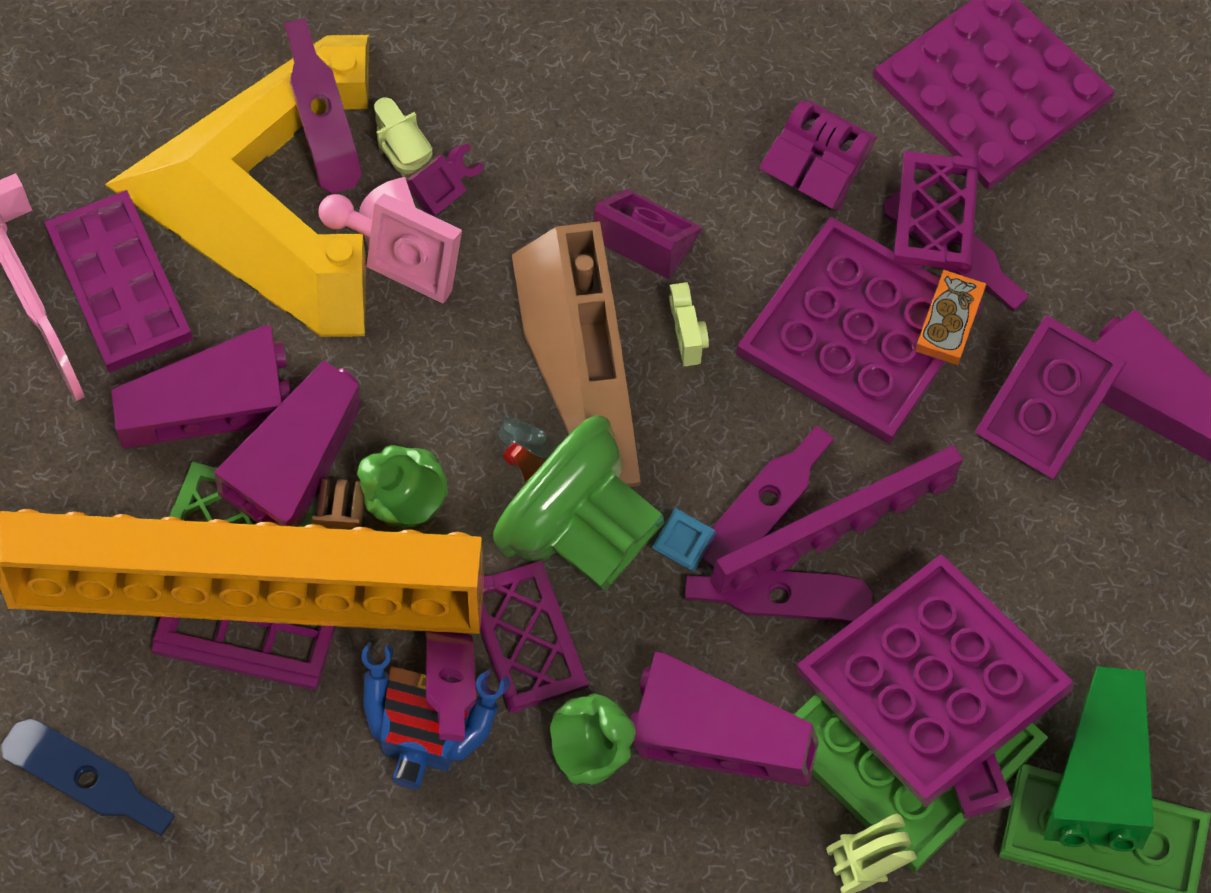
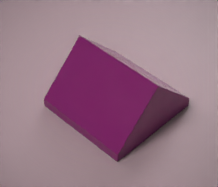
(645, 231)

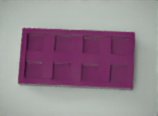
(118, 281)

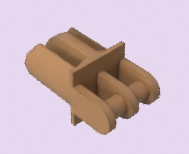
(340, 505)

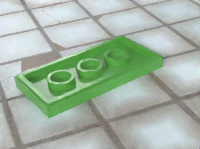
(1165, 864)

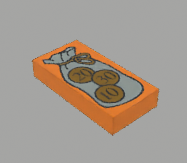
(950, 317)

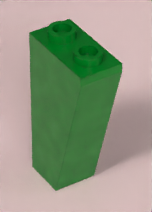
(1107, 771)

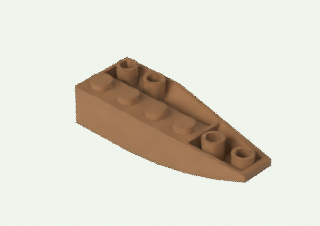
(575, 331)

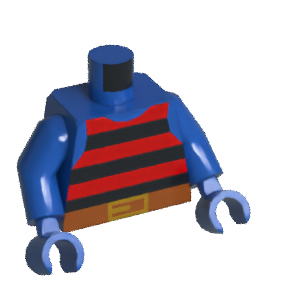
(410, 728)

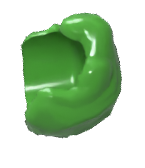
(402, 485)
(591, 738)

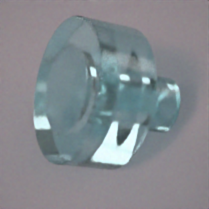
(523, 433)

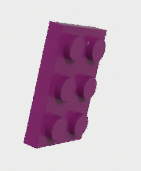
(1050, 397)

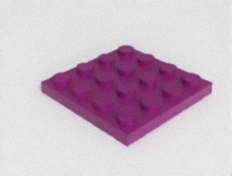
(993, 85)
(849, 330)
(934, 679)

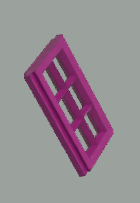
(245, 660)

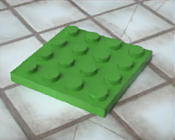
(874, 792)

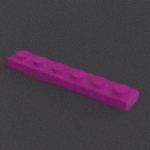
(826, 525)

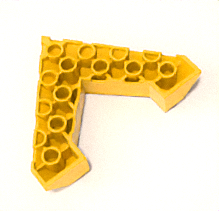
(208, 198)

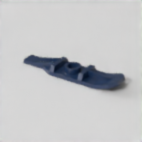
(62, 762)

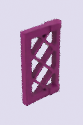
(934, 254)
(563, 646)

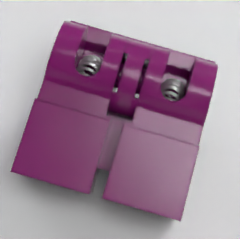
(819, 153)

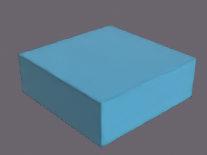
(684, 540)

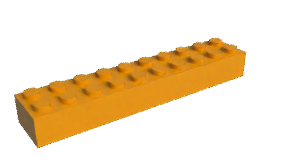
(241, 571)

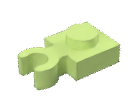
(690, 333)

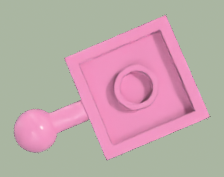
(403, 242)

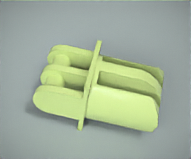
(400, 138)
(871, 854)

